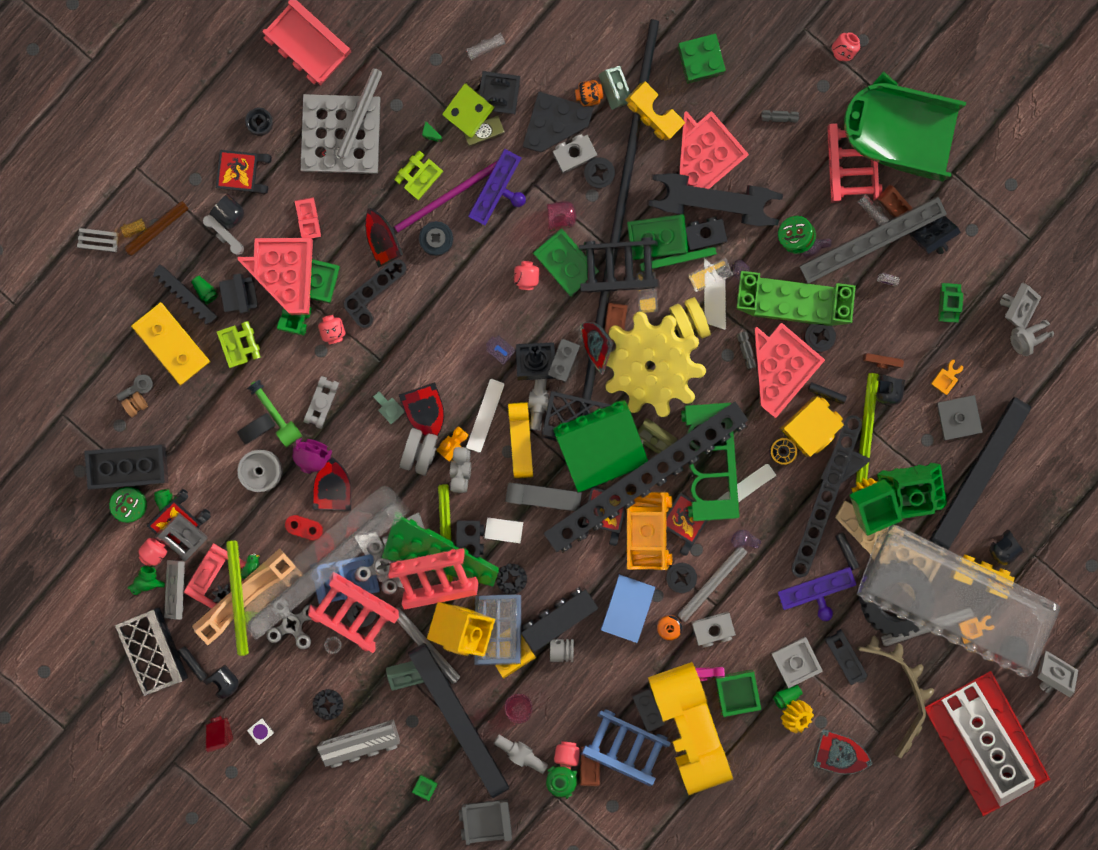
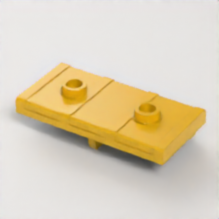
(170, 344)

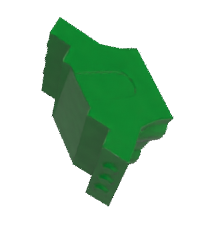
(917, 489)

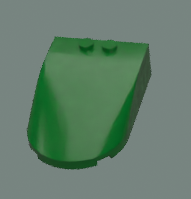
(903, 128)

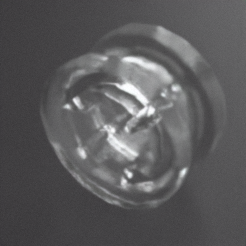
(329, 640)

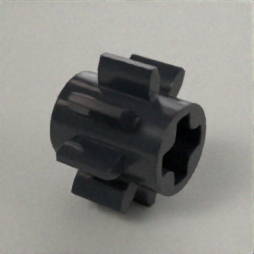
(221, 590)

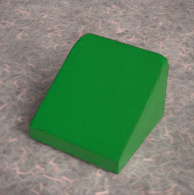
(431, 134)

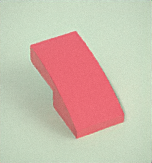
(308, 218)

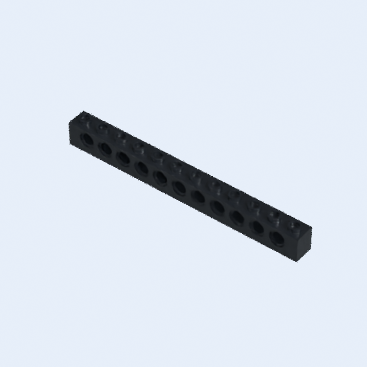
(555, 534)

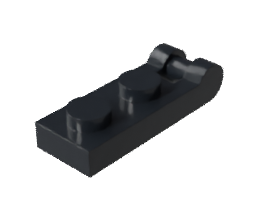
(846, 657)

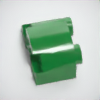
(293, 323)

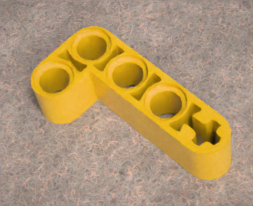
(520, 440)

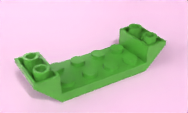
(795, 300)

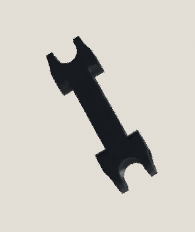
(680, 194)

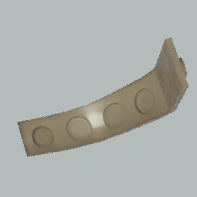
(921, 695)

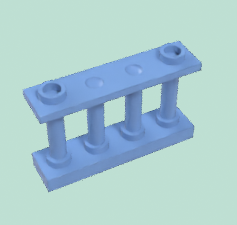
(610, 759)

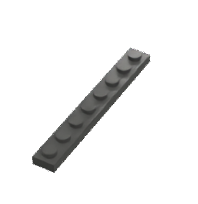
(873, 239)

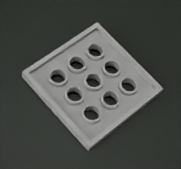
(330, 143)

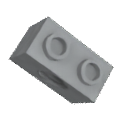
(567, 162)
(702, 626)

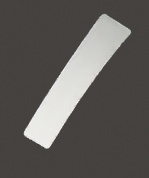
(485, 415)
(752, 482)

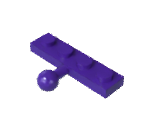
(496, 186)
(817, 589)

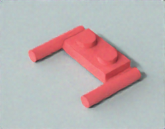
(206, 573)

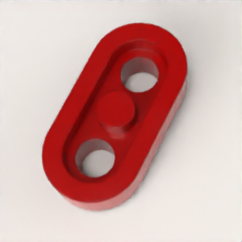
(304, 526)

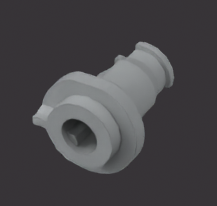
(1024, 339)

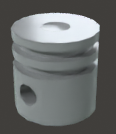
(561, 650)

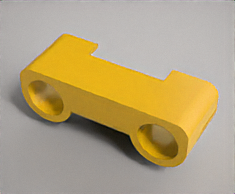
(682, 697)

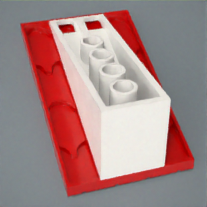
(976, 730)

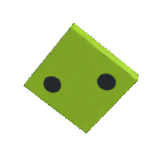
(468, 110)

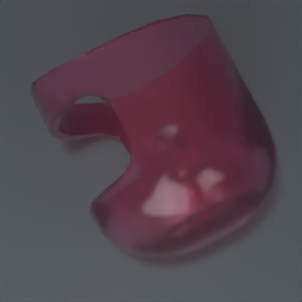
(561, 214)
(518, 708)

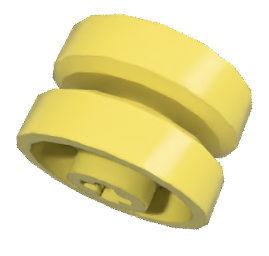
(690, 321)

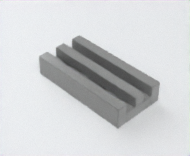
(81, 237)

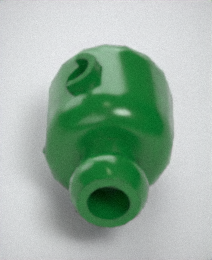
(561, 781)

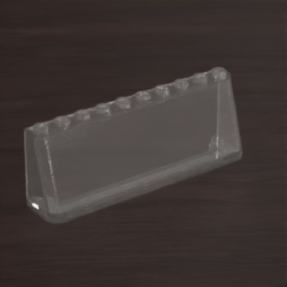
(325, 558)
(958, 600)

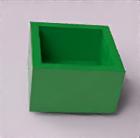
(701, 58)
(876, 507)
(737, 693)

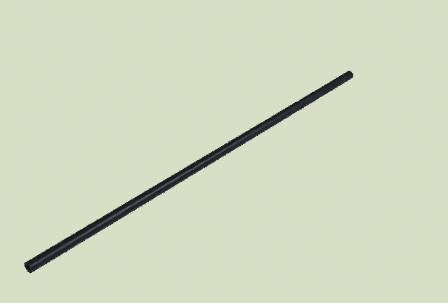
(622, 199)

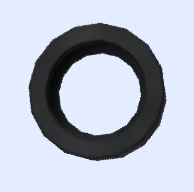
(256, 428)

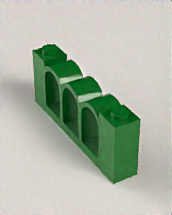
(716, 509)

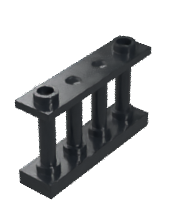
(629, 282)

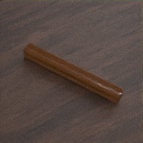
(156, 228)

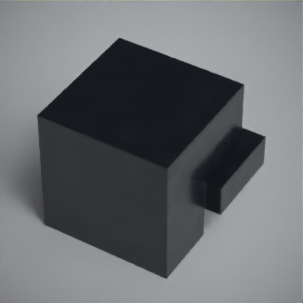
(238, 294)

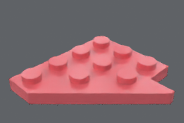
(708, 151)
(283, 270)
(782, 367)

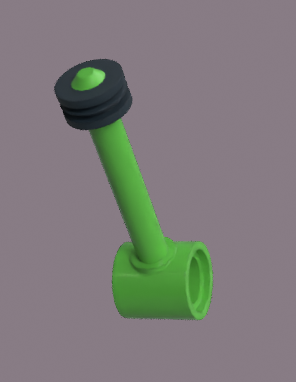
(288, 432)

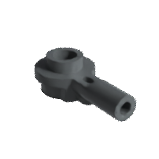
(142, 384)

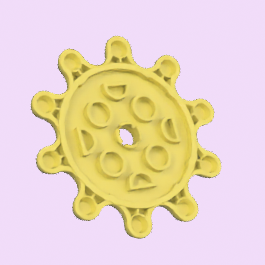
(667, 352)

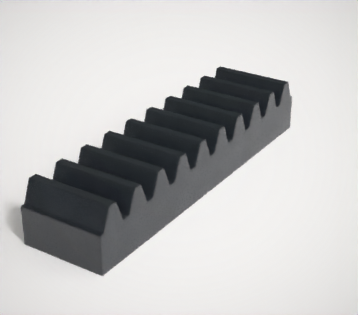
(183, 292)

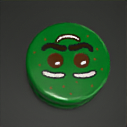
(796, 234)
(128, 504)

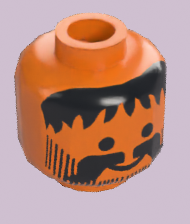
(589, 93)
(669, 620)

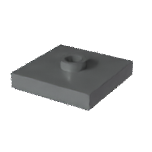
(959, 417)

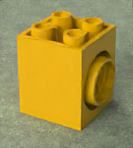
(813, 426)
(460, 629)

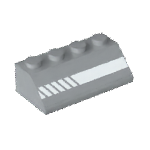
(359, 743)

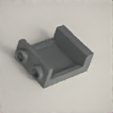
(563, 360)
(486, 821)

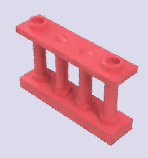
(837, 172)
(437, 593)
(354, 594)

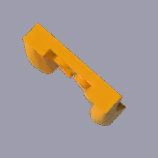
(648, 532)

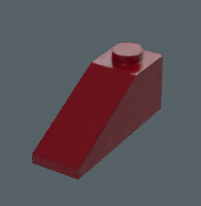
(218, 733)

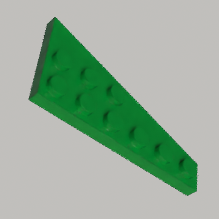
(411, 541)

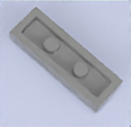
(174, 589)

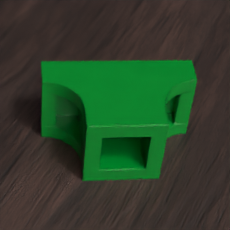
(950, 302)

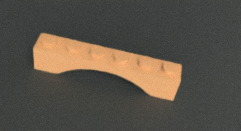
(265, 576)

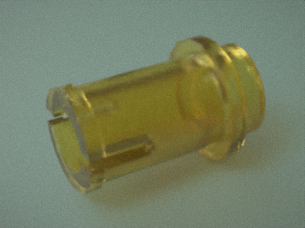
(133, 228)

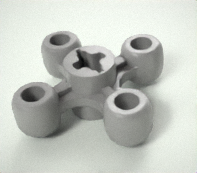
(460, 470)
(372, 570)
(297, 631)

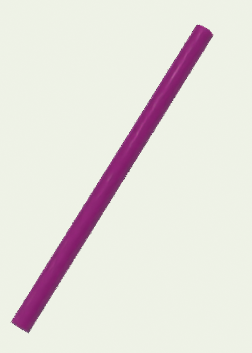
(444, 198)

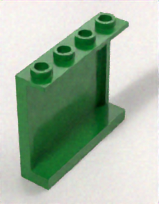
(601, 445)

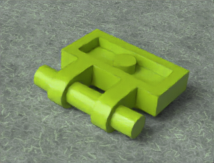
(423, 179)
(233, 347)

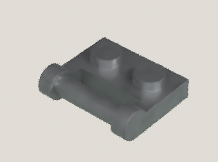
(185, 532)

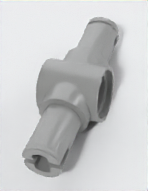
(538, 403)
(520, 754)

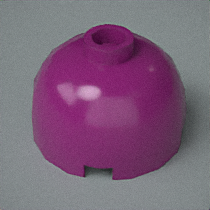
(310, 455)

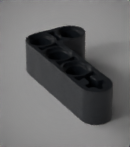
(377, 291)

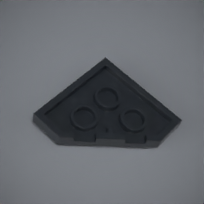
(554, 121)

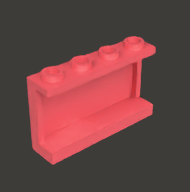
(306, 42)

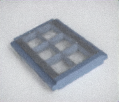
(505, 638)

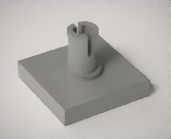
(1022, 306)
(1057, 674)

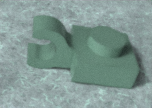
(390, 409)

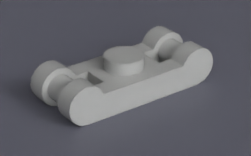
(223, 235)
(321, 402)

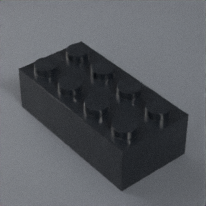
(126, 466)
(558, 619)

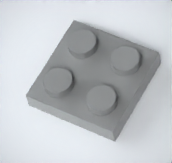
(796, 662)

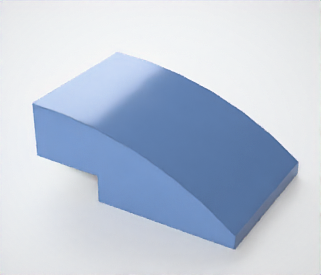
(348, 572)
(628, 608)

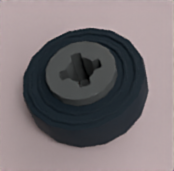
(434, 243)

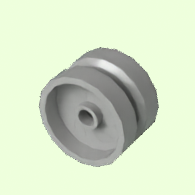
(420, 452)
(271, 470)

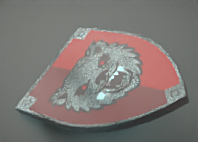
(596, 344)
(841, 754)

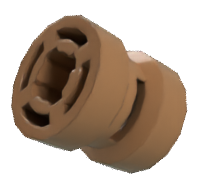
(137, 402)

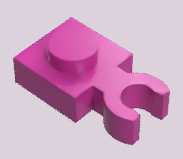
(706, 672)

